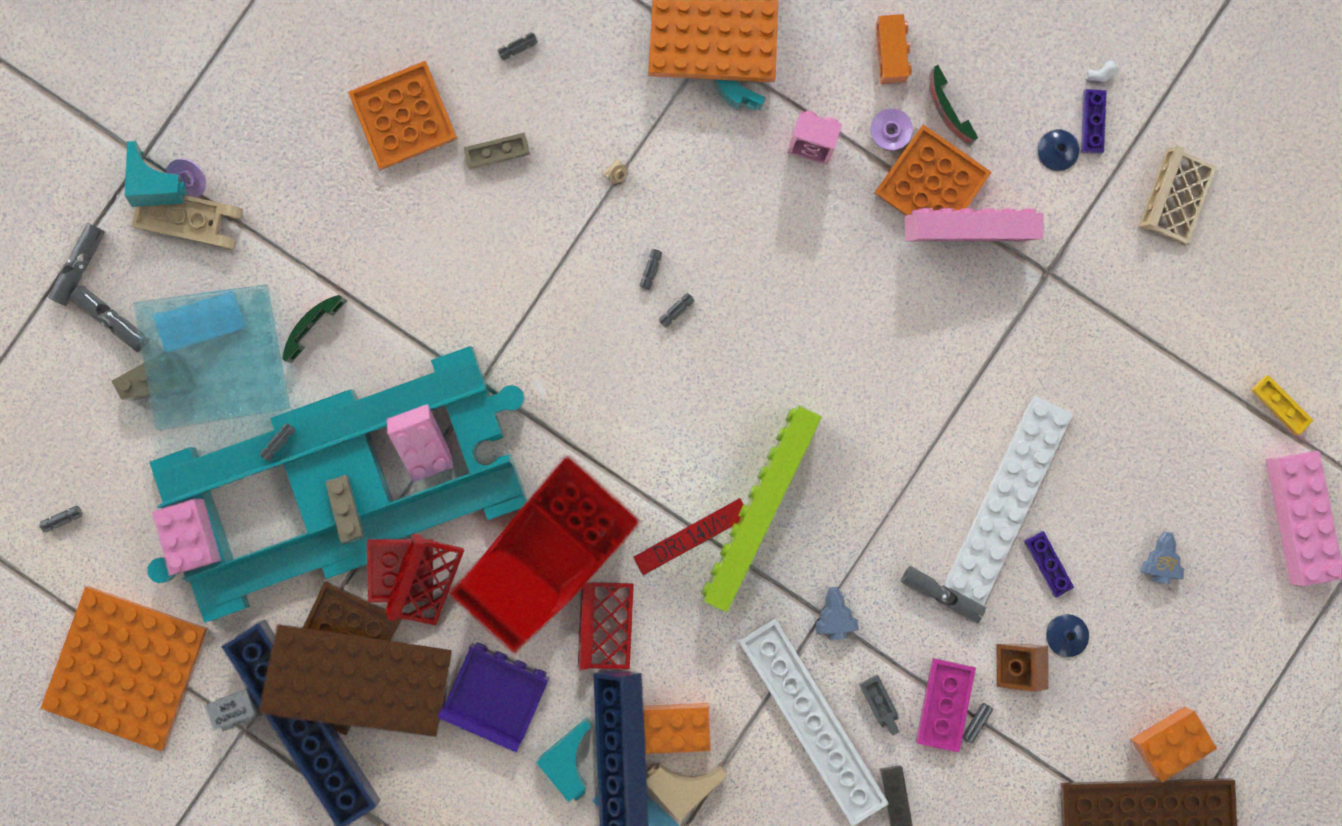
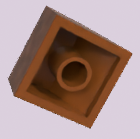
(1022, 667)

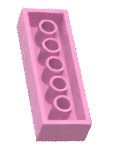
(974, 225)
(1305, 518)

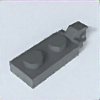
(880, 703)

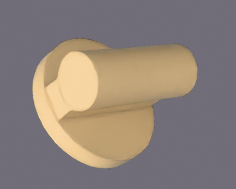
(616, 172)

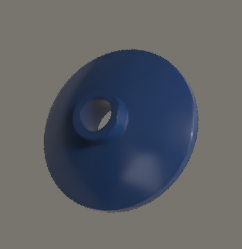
(1051, 156)
(1058, 631)

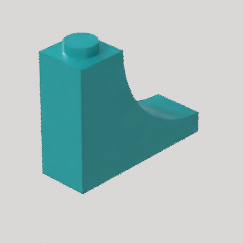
(147, 186)
(561, 763)

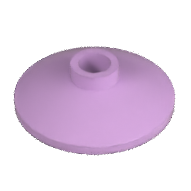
(895, 120)
(183, 167)

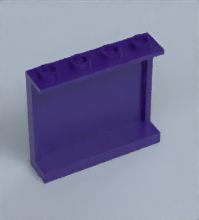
(494, 696)

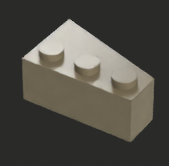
(132, 384)

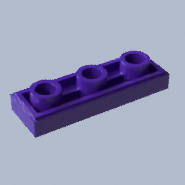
(1093, 133)
(1042, 553)

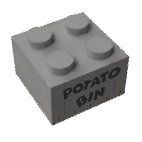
(232, 710)

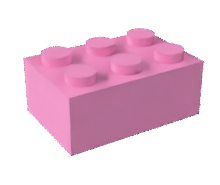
(814, 137)
(420, 443)
(186, 536)

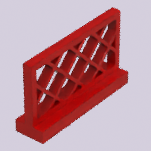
(406, 575)
(586, 626)

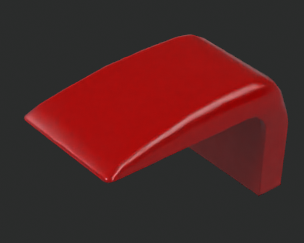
(544, 555)

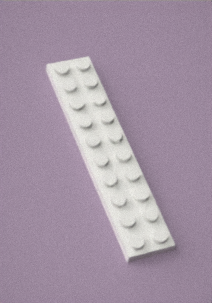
(1008, 499)
(813, 722)

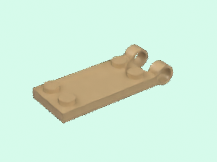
(188, 220)

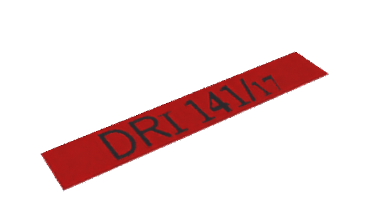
(689, 537)

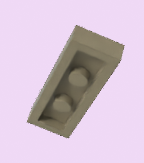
(496, 151)
(344, 509)

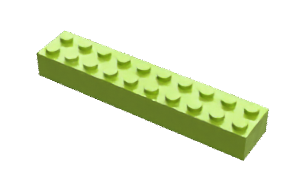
(760, 511)

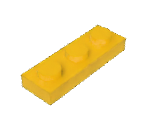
(1281, 405)

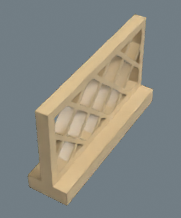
(1164, 185)

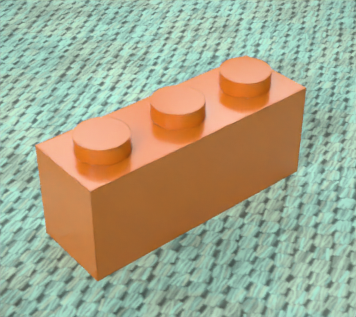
(893, 49)

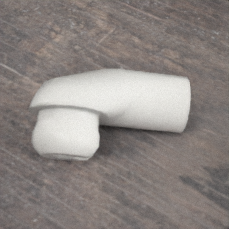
(1104, 74)

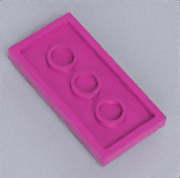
(945, 705)

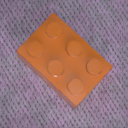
(677, 728)
(1173, 744)

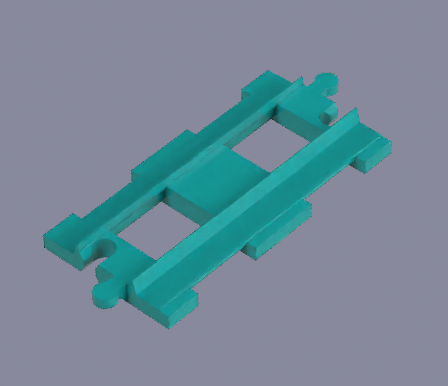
(335, 442)

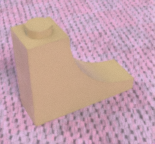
(679, 791)

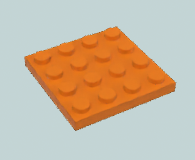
(402, 115)
(932, 176)

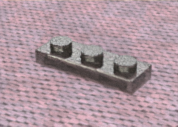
(896, 795)

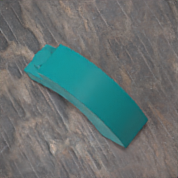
(736, 94)

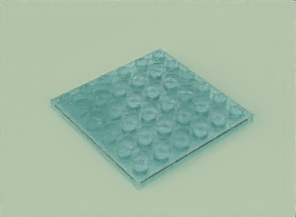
(211, 356)

